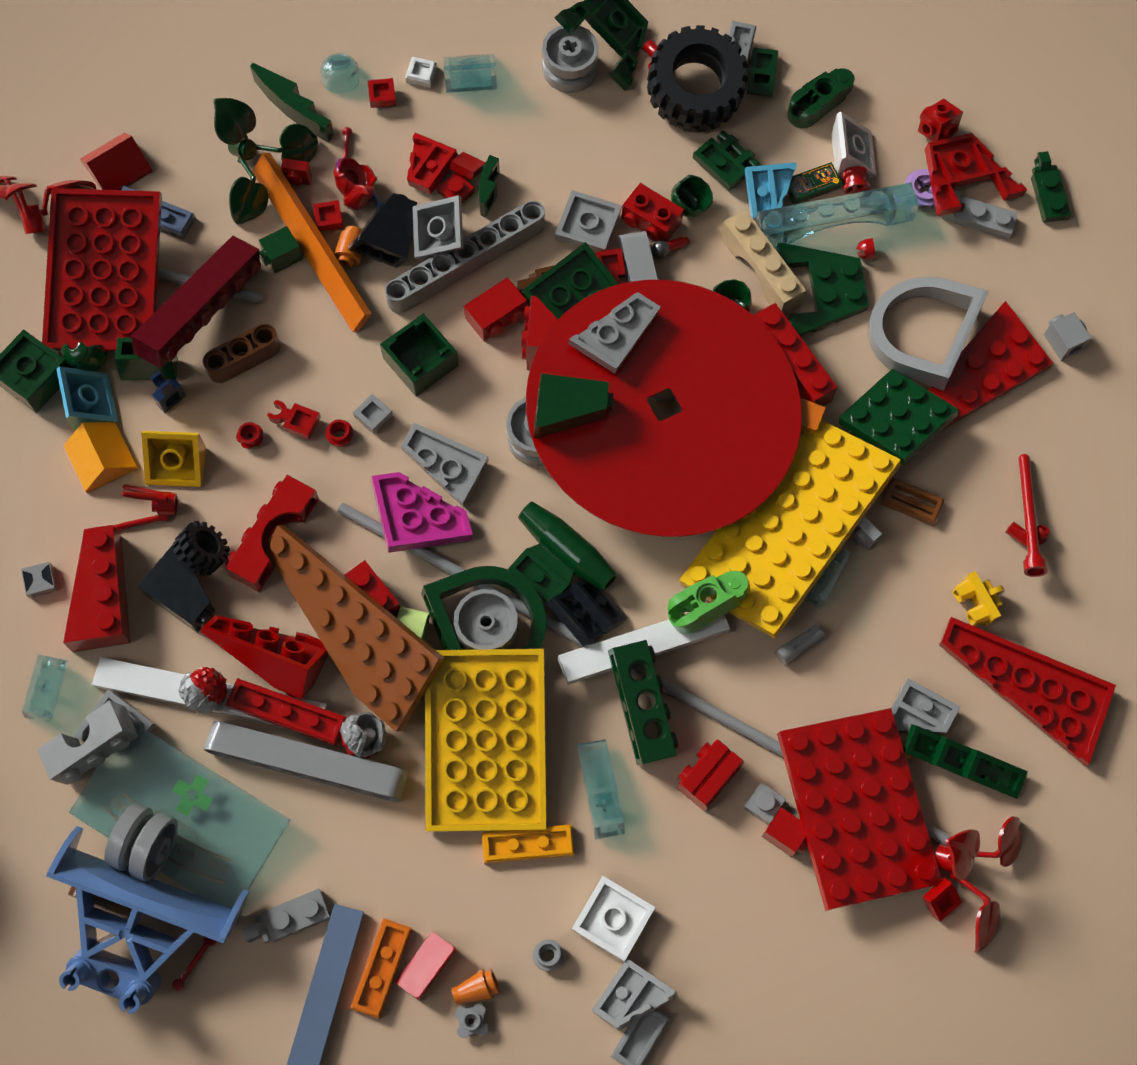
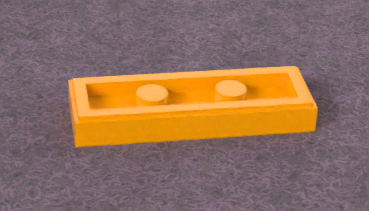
(527, 844)

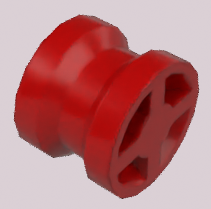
(855, 180)

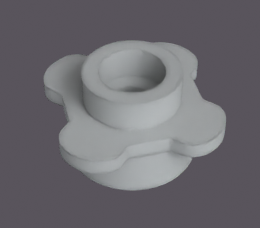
(464, 1014)

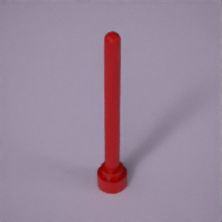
(1034, 564)

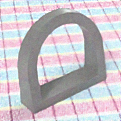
(918, 369)

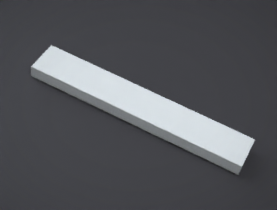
(663, 637)

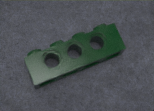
(636, 718)

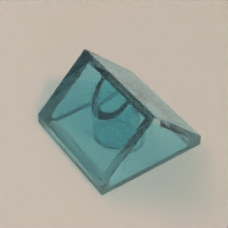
(470, 73)

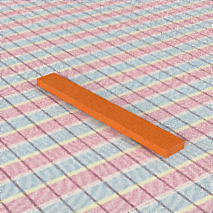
(312, 243)

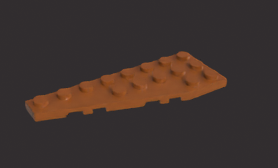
(371, 648)

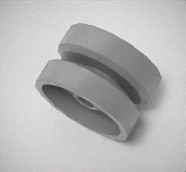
(570, 60)
(519, 436)
(486, 608)
(141, 842)

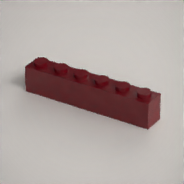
(196, 302)

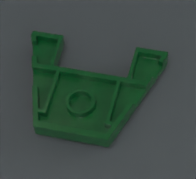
(617, 24)
(835, 286)

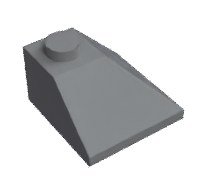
(438, 227)

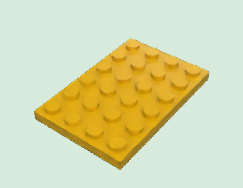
(486, 741)

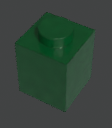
(280, 249)

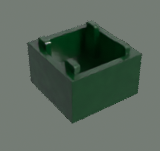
(419, 354)
(30, 370)

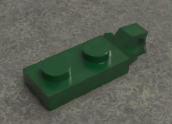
(1049, 190)

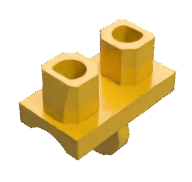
(984, 598)

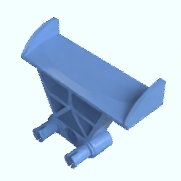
(139, 977)

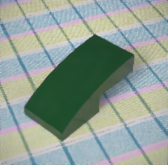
(762, 72)
(487, 185)

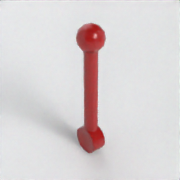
(347, 132)
(178, 984)

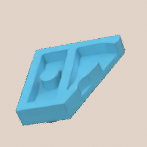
(767, 186)

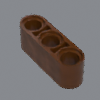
(236, 365)

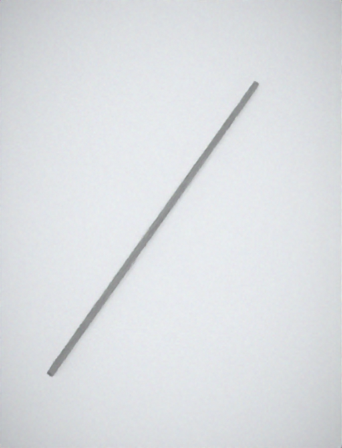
(558, 627)

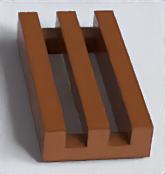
(908, 510)

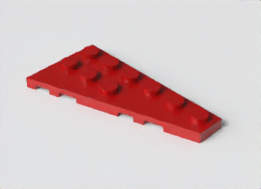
(993, 364)
(1049, 693)

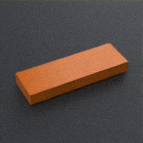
(381, 968)

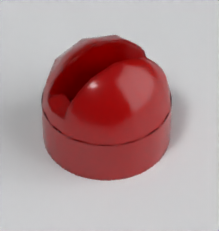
(867, 249)

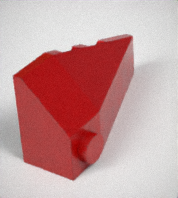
(279, 659)

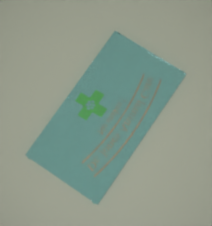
(221, 828)

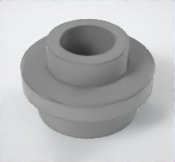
(552, 946)

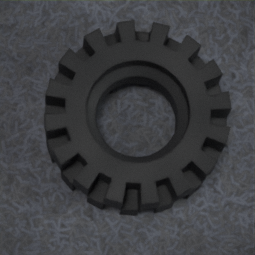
(201, 548)

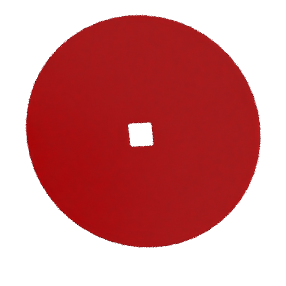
(700, 464)

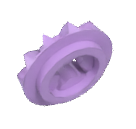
(919, 179)

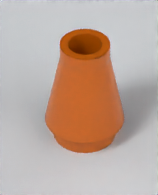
(476, 988)

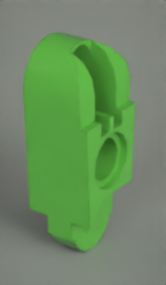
(728, 587)

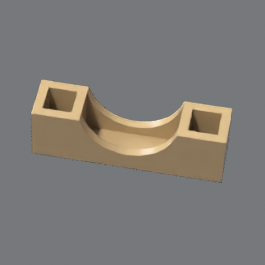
(777, 280)

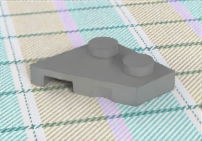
(631, 996)

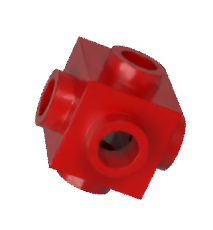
(940, 120)

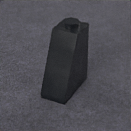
(387, 232)
(178, 591)

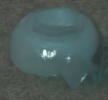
(339, 73)

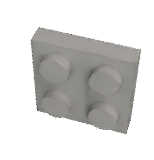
(588, 221)

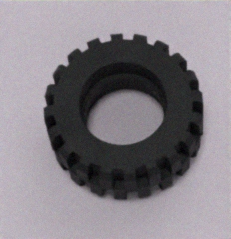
(705, 48)

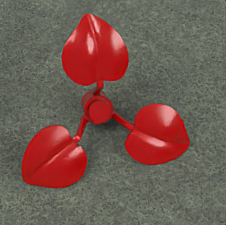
(31, 215)
(959, 860)

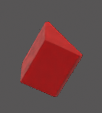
(117, 163)

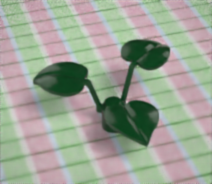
(232, 123)

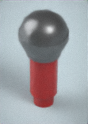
(661, 249)

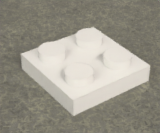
(613, 918)

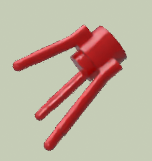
(162, 502)

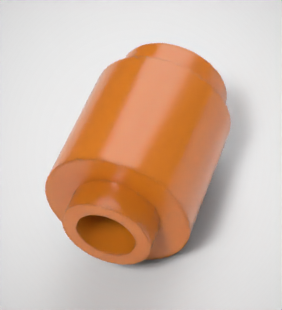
(344, 256)

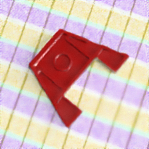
(963, 162)

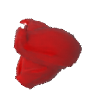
(354, 182)

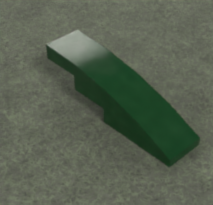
(286, 97)
(964, 761)

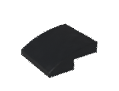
(587, 612)

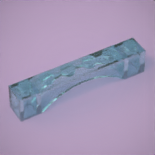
(880, 206)

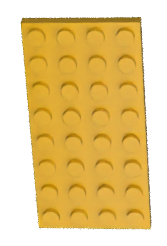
(798, 527)

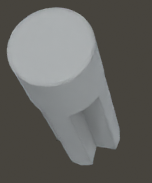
(800, 644)

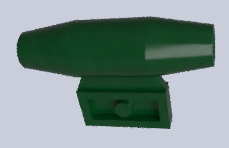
(558, 555)

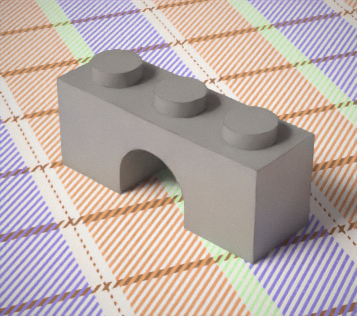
(109, 732)

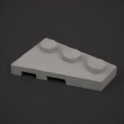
(617, 333)
(445, 460)

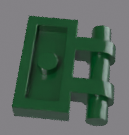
(721, 164)

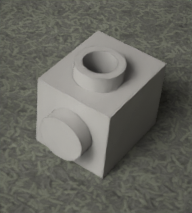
(1067, 335)

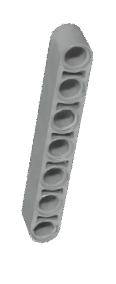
(640, 266)
(461, 267)
(306, 761)

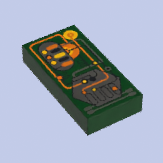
(814, 183)

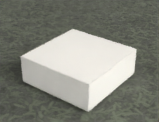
(421, 72)

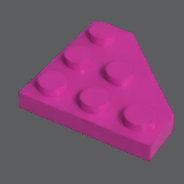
(416, 515)

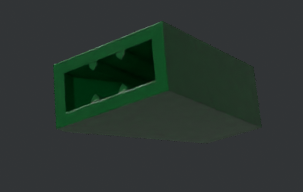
(569, 403)

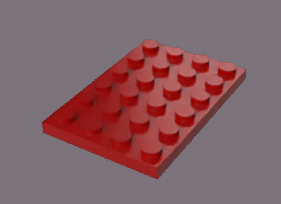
(100, 265)
(859, 809)

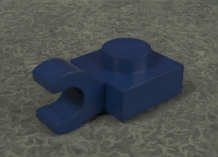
(167, 392)

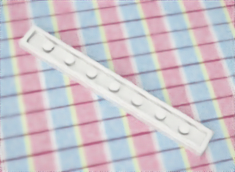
(156, 685)

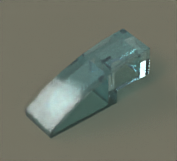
(600, 789)

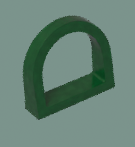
(435, 591)

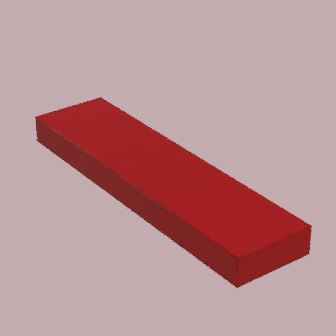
(285, 712)

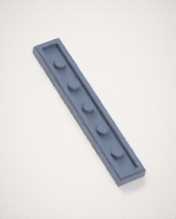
(326, 986)

